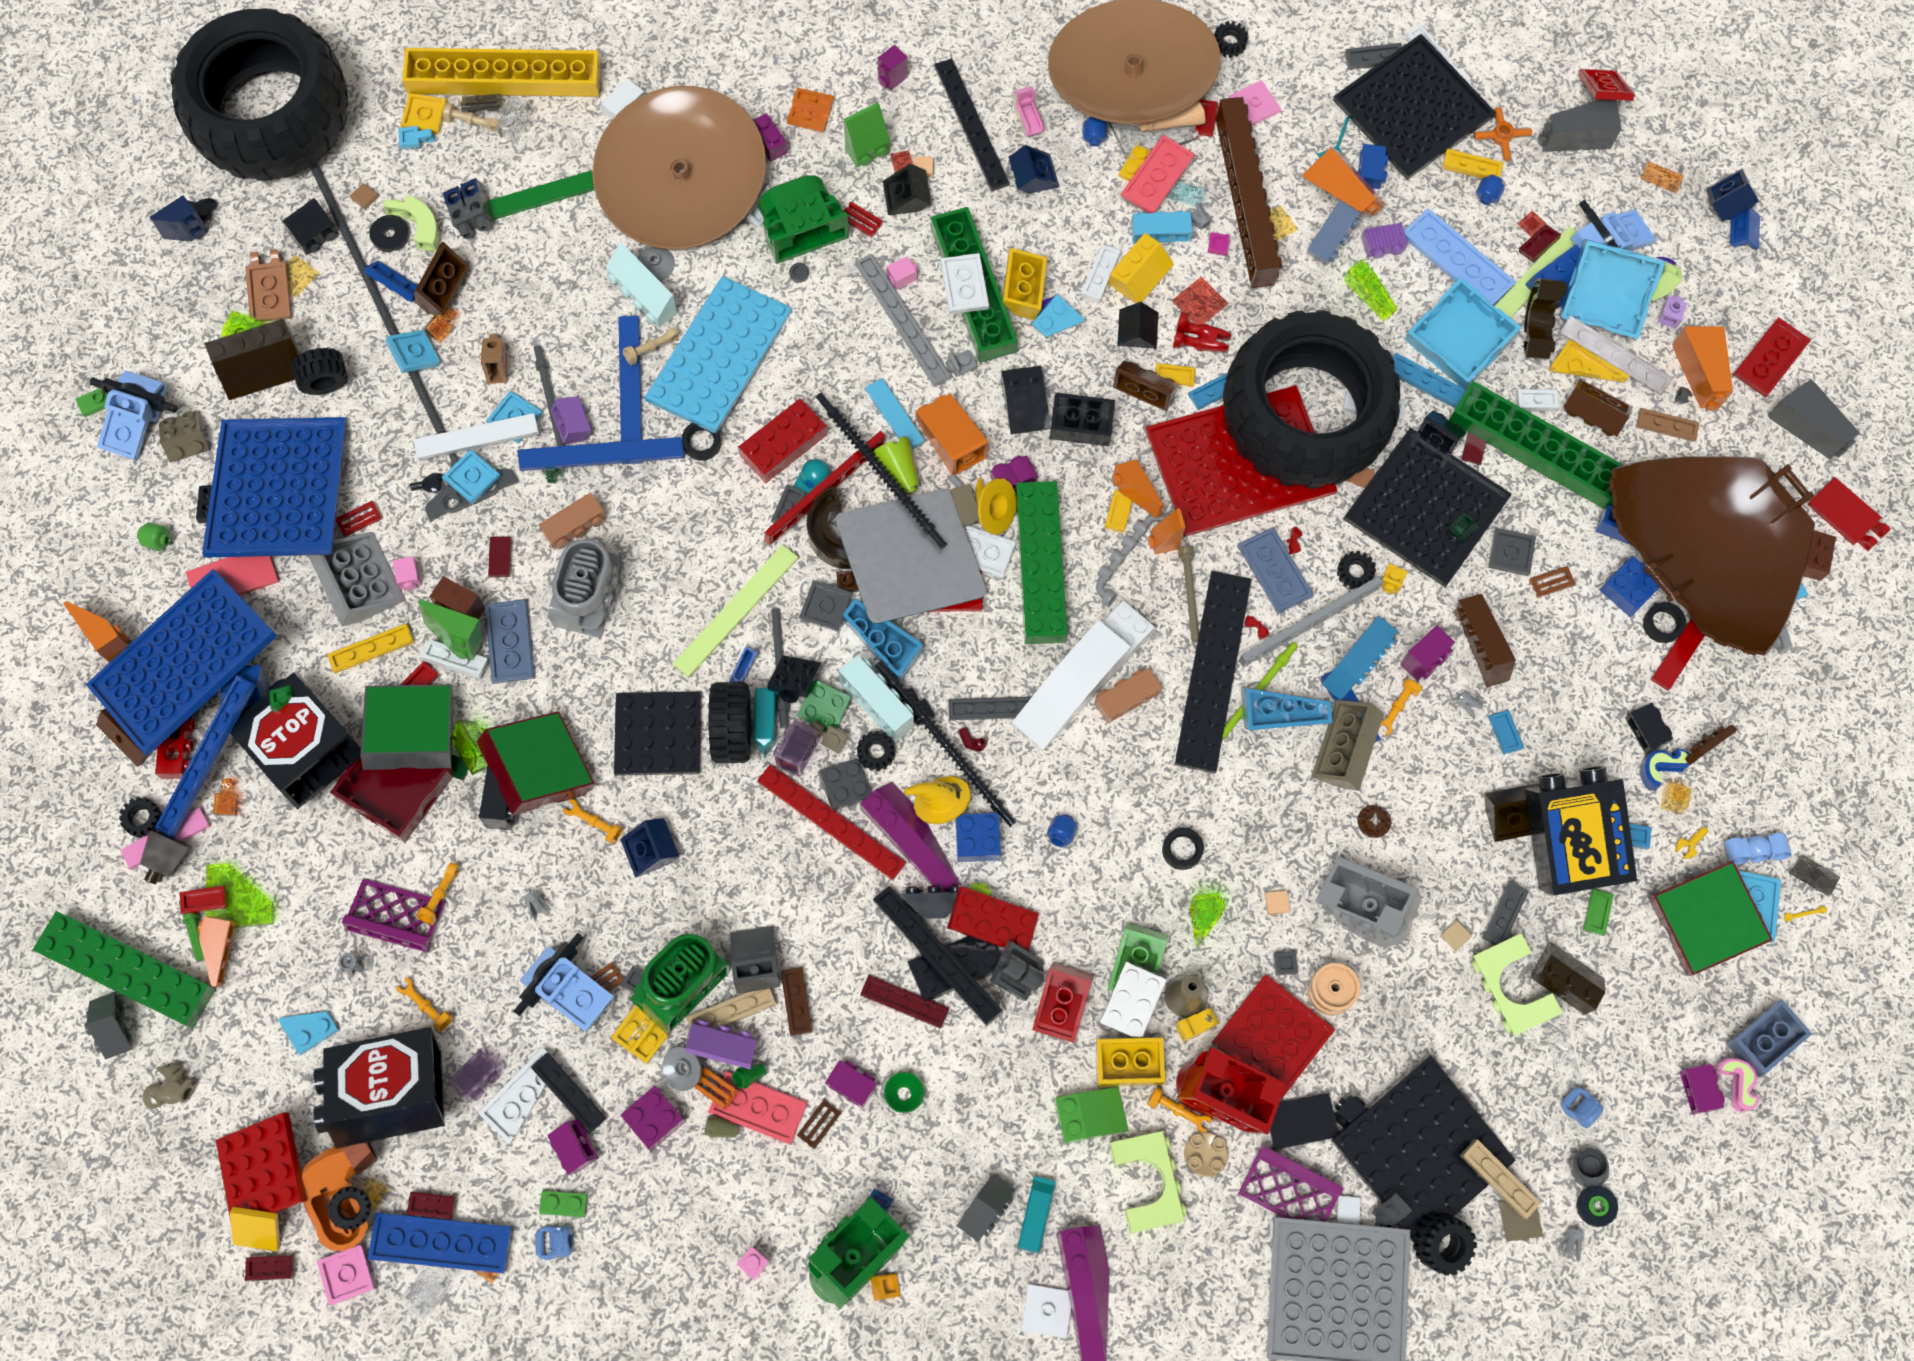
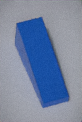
(744, 664)

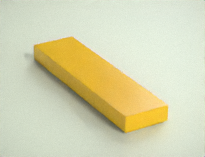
(370, 648)

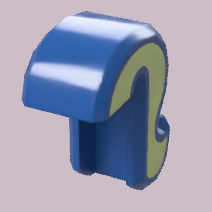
(1662, 761)

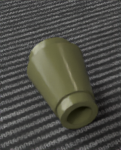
(720, 1128)

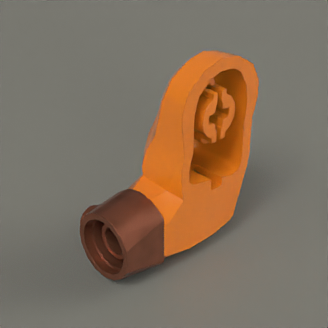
(322, 1179)

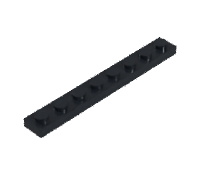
(971, 124)
(938, 956)

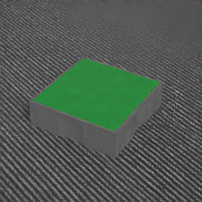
(407, 726)

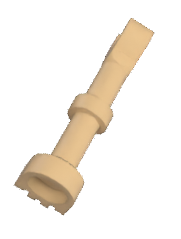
(450, 113)
(650, 345)

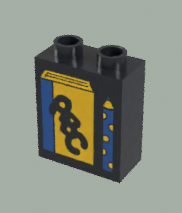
(1580, 832)

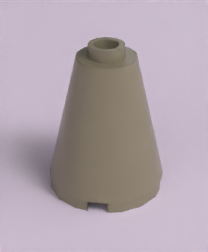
(1186, 995)

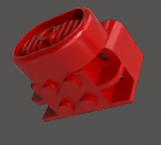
(1230, 1091)

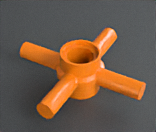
(1505, 128)

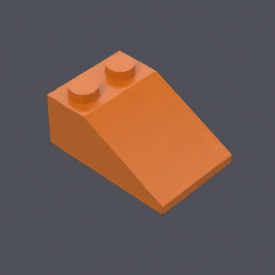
(104, 637)

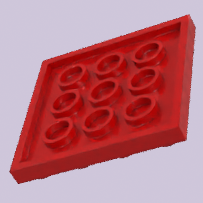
(1274, 1033)
(261, 1166)

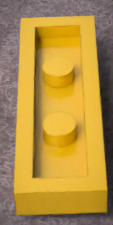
(1471, 164)

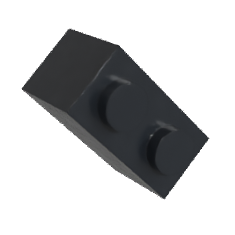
(1649, 728)

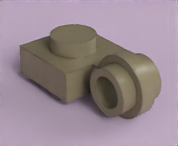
(833, 738)

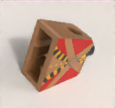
(494, 351)

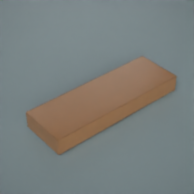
(1667, 424)

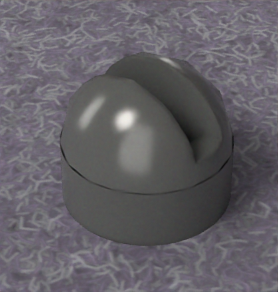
(1683, 394)

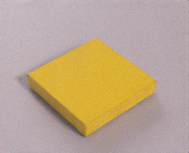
(424, 112)
(255, 1229)

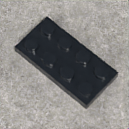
(973, 954)

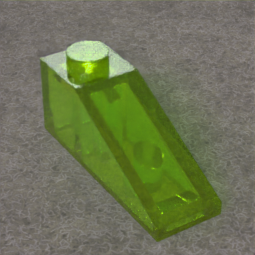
(1370, 290)

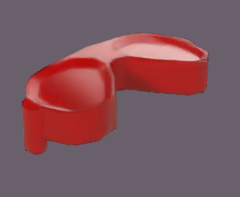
(1294, 546)
(1250, 622)

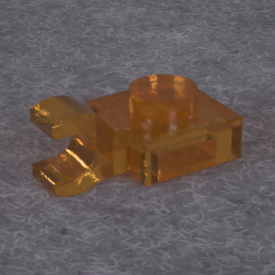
(439, 325)
(226, 802)

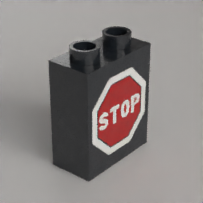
(298, 745)
(380, 1088)

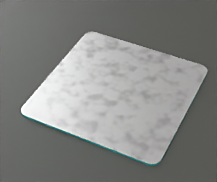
(902, 567)

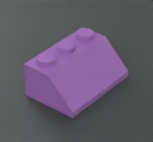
(720, 1043)

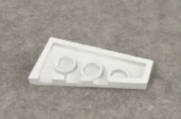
(514, 1101)

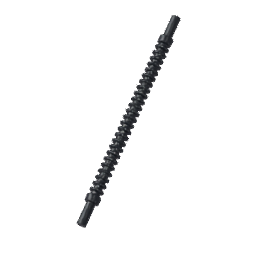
(928, 527)
(996, 804)

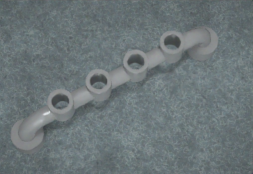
(1117, 558)

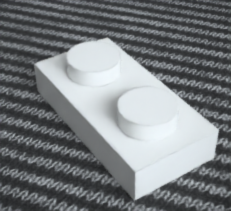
(1537, 399)

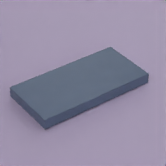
(1275, 570)
(509, 641)

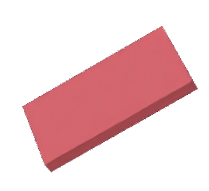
(1157, 175)
(241, 573)
(761, 1110)

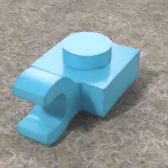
(411, 137)

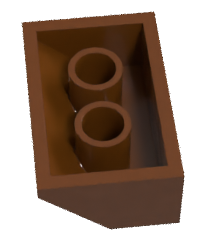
(440, 281)
(1145, 385)
(1598, 408)

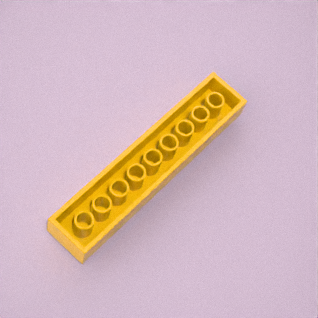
(501, 72)

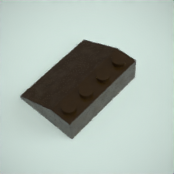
(254, 358)

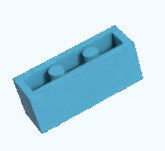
(1162, 226)

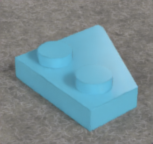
(1056, 317)
(308, 1029)

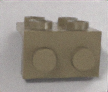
(182, 436)

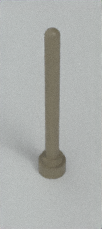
(1186, 554)

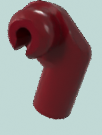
(971, 743)

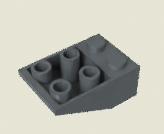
(754, 959)

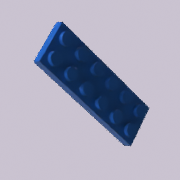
(440, 1243)

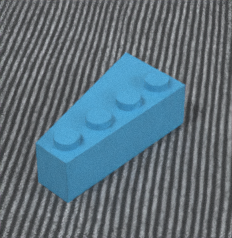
(884, 640)
(1361, 658)
(1278, 710)

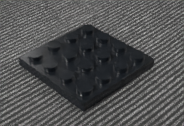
(657, 733)

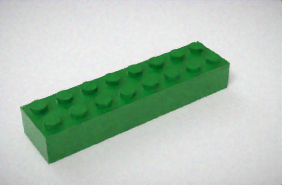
(990, 328)
(1041, 563)
(124, 969)

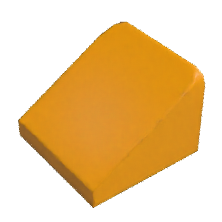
(885, 1287)

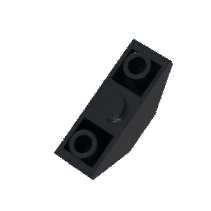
(931, 902)

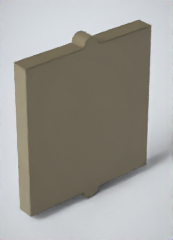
(1518, 1228)

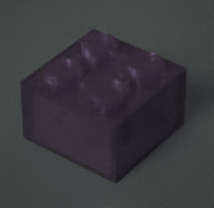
(796, 748)

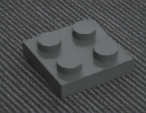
(1512, 552)
(825, 606)
(844, 784)

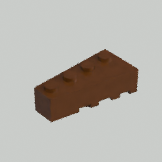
(1486, 640)

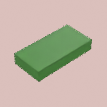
(1598, 912)

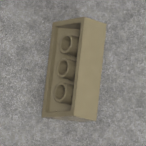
(1348, 744)

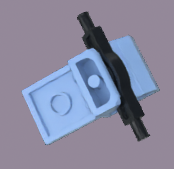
(1618, 230)
(130, 406)
(564, 986)

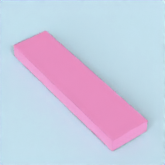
(192, 824)

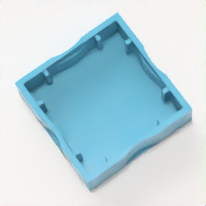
(1611, 288)
(1462, 333)

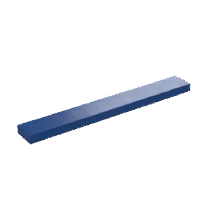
(629, 382)
(600, 453)
(205, 756)

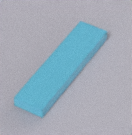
(893, 412)

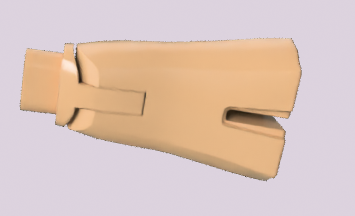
(1192, 116)

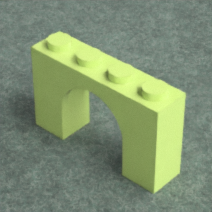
(1517, 1016)
(1153, 1150)

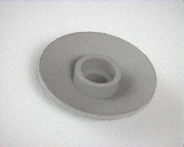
(661, 268)
(675, 1071)

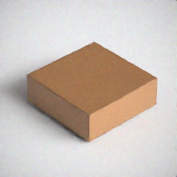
(364, 196)

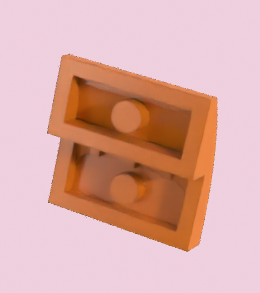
(810, 109)

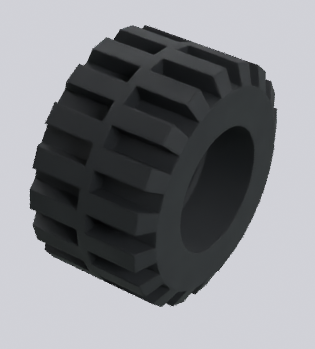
(319, 371)
(1458, 1251)

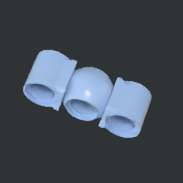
(1757, 848)

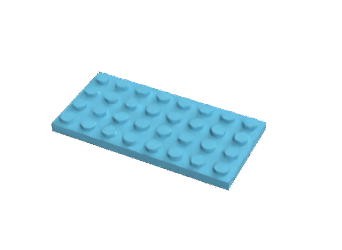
(718, 354)

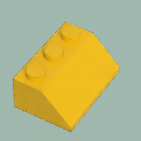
(1141, 269)
(1024, 283)
(1130, 1062)

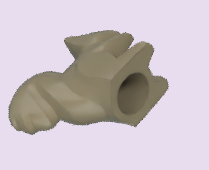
(172, 1090)

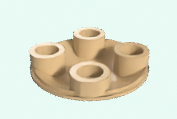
(1206, 1154)

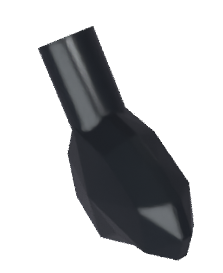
(204, 207)
(430, 483)

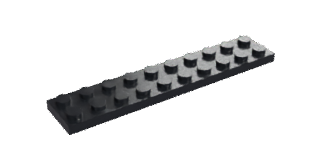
(1213, 672)

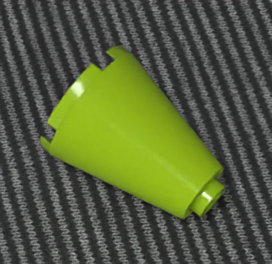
(900, 463)

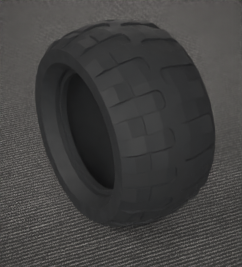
(236, 49)
(1328, 345)

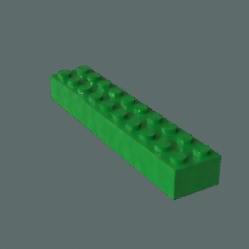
(1536, 444)

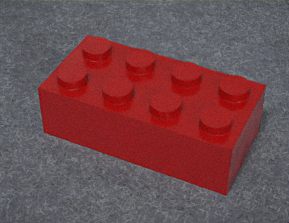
(782, 440)

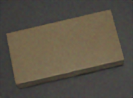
(965, 505)

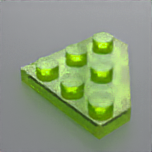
(244, 900)

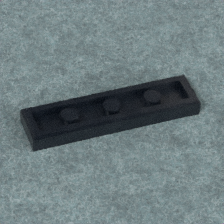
(568, 1092)

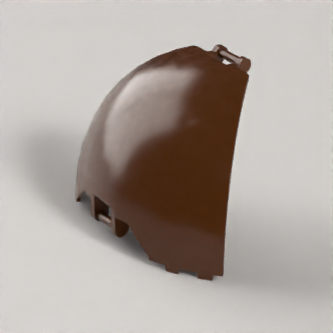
(1719, 541)

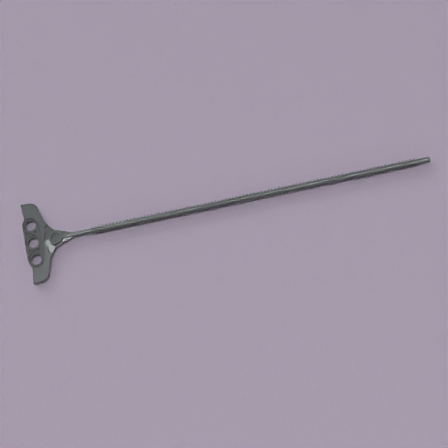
(438, 505)

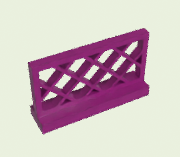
(383, 930)
(1297, 1171)

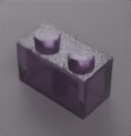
(475, 1076)

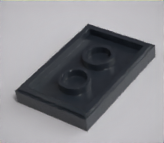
(1303, 1122)

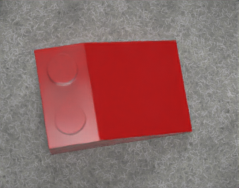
(1063, 1002)

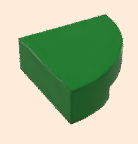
(280, 697)

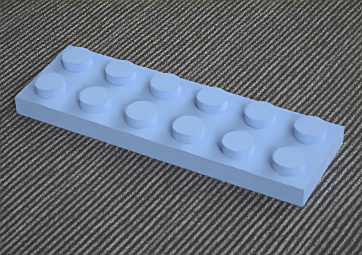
(1457, 256)

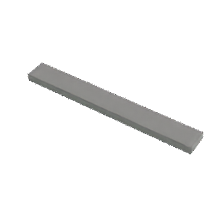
(903, 320)
(1310, 621)

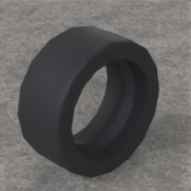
(700, 455)
(1657, 635)
(1182, 832)

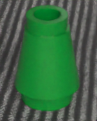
(746, 1077)

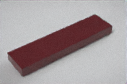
(904, 1002)

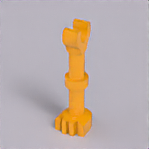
(1410, 687)
(613, 832)
(426, 914)
(424, 1005)
(1178, 1109)

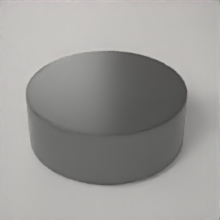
(798, 272)

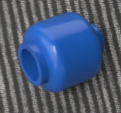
(1094, 131)
(1490, 189)
(1062, 830)

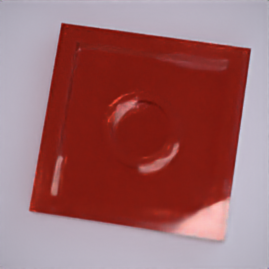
(1200, 302)

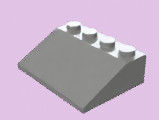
(357, 579)

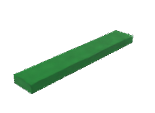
(541, 195)

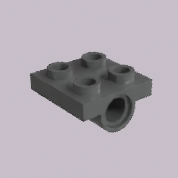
(1018, 971)

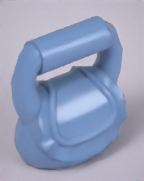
(1587, 1110)
(560, 1242)

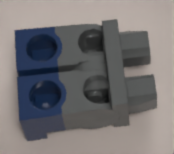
(468, 208)

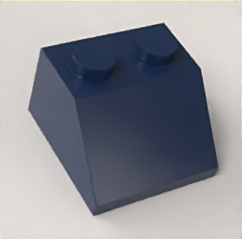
(1033, 170)
(1732, 195)
(179, 221)
(649, 847)

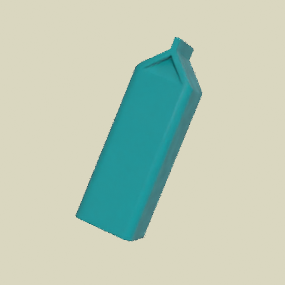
(764, 719)
(1036, 1214)

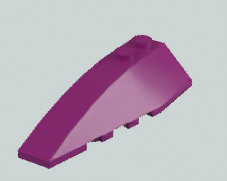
(909, 834)
(1088, 1287)

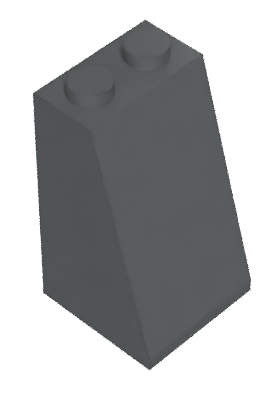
(1582, 127)
(1815, 420)

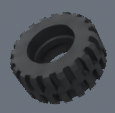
(729, 722)

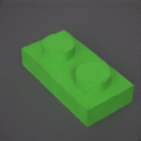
(563, 1204)

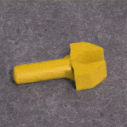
(1691, 843)

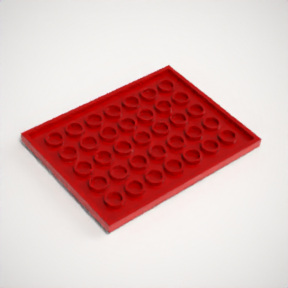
(1210, 476)

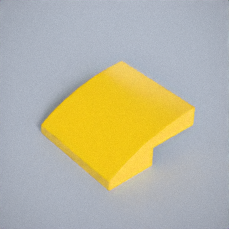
(649, 1039)

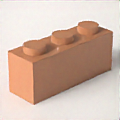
(572, 521)
(1127, 694)

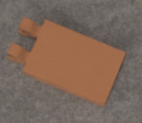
(268, 288)

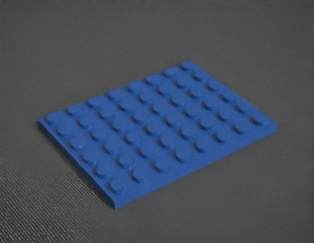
(275, 487)
(180, 661)

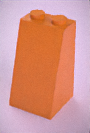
(1342, 180)
(1705, 364)
(952, 434)

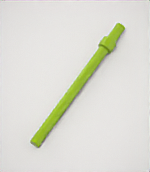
(1281, 661)

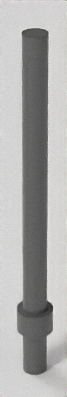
(542, 366)
(782, 706)

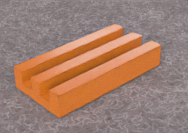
(729, 1098)

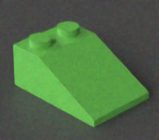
(866, 135)
(455, 630)
(1139, 946)
(1090, 1115)

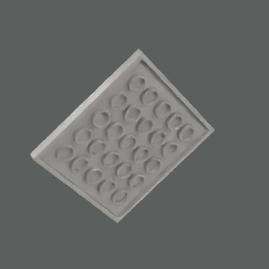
(1337, 1292)

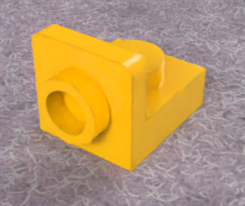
(1393, 579)

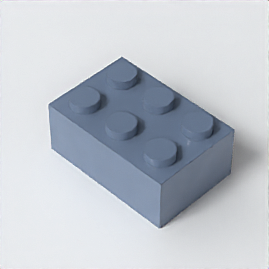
(1769, 1037)

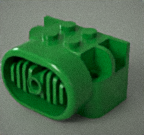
(801, 218)
(678, 980)
(854, 1253)

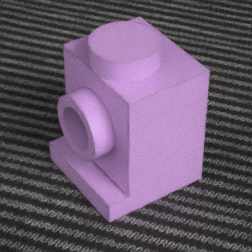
(1672, 311)

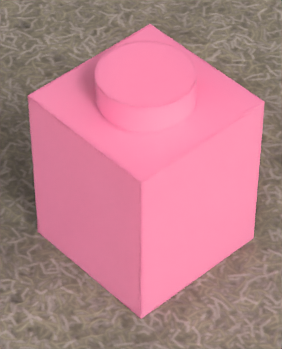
(902, 272)
(406, 573)
(753, 1263)

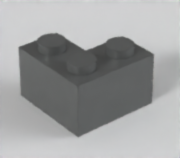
(107, 1026)
(987, 1208)

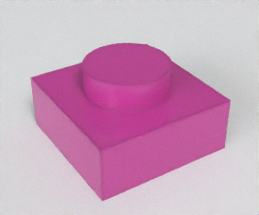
(1218, 244)

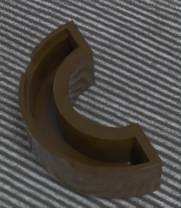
(1540, 317)
(823, 543)

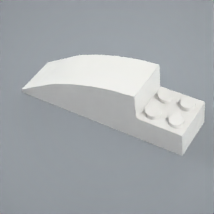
(1083, 674)

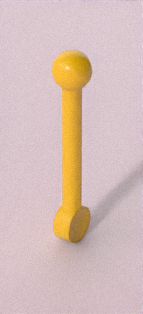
(1789, 917)

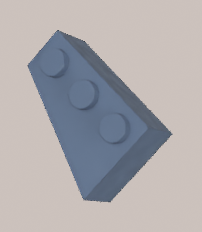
(1334, 233)

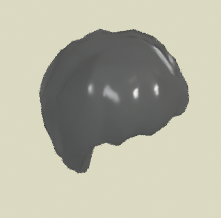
(1590, 1167)

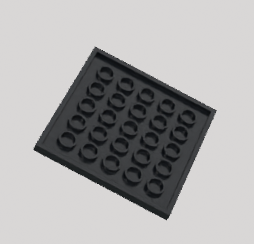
(1414, 106)
(1416, 501)
(1414, 1143)

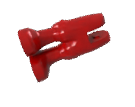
(1206, 333)

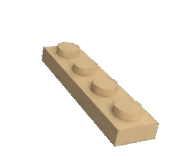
(736, 1008)
(1500, 1179)

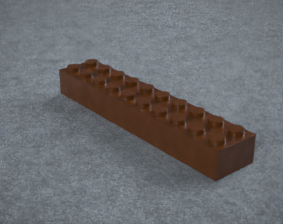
(1247, 192)

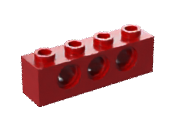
(174, 769)

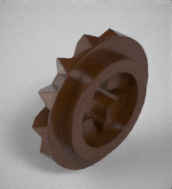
(1367, 827)

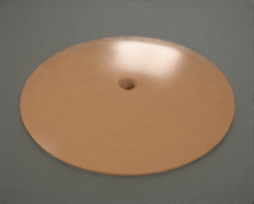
(1134, 61)
(671, 132)

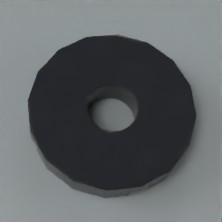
(386, 223)

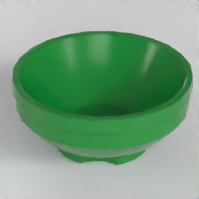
(908, 1081)

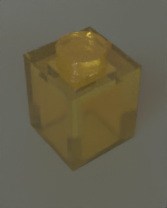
(1675, 798)

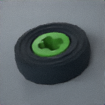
(1587, 1210)

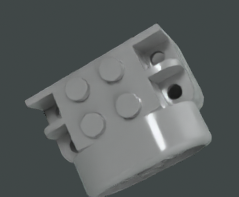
(584, 587)
(1369, 903)

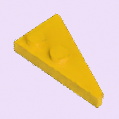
(1581, 362)

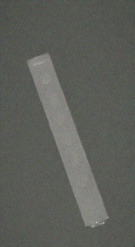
(1560, 1047)

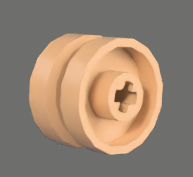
(1344, 983)

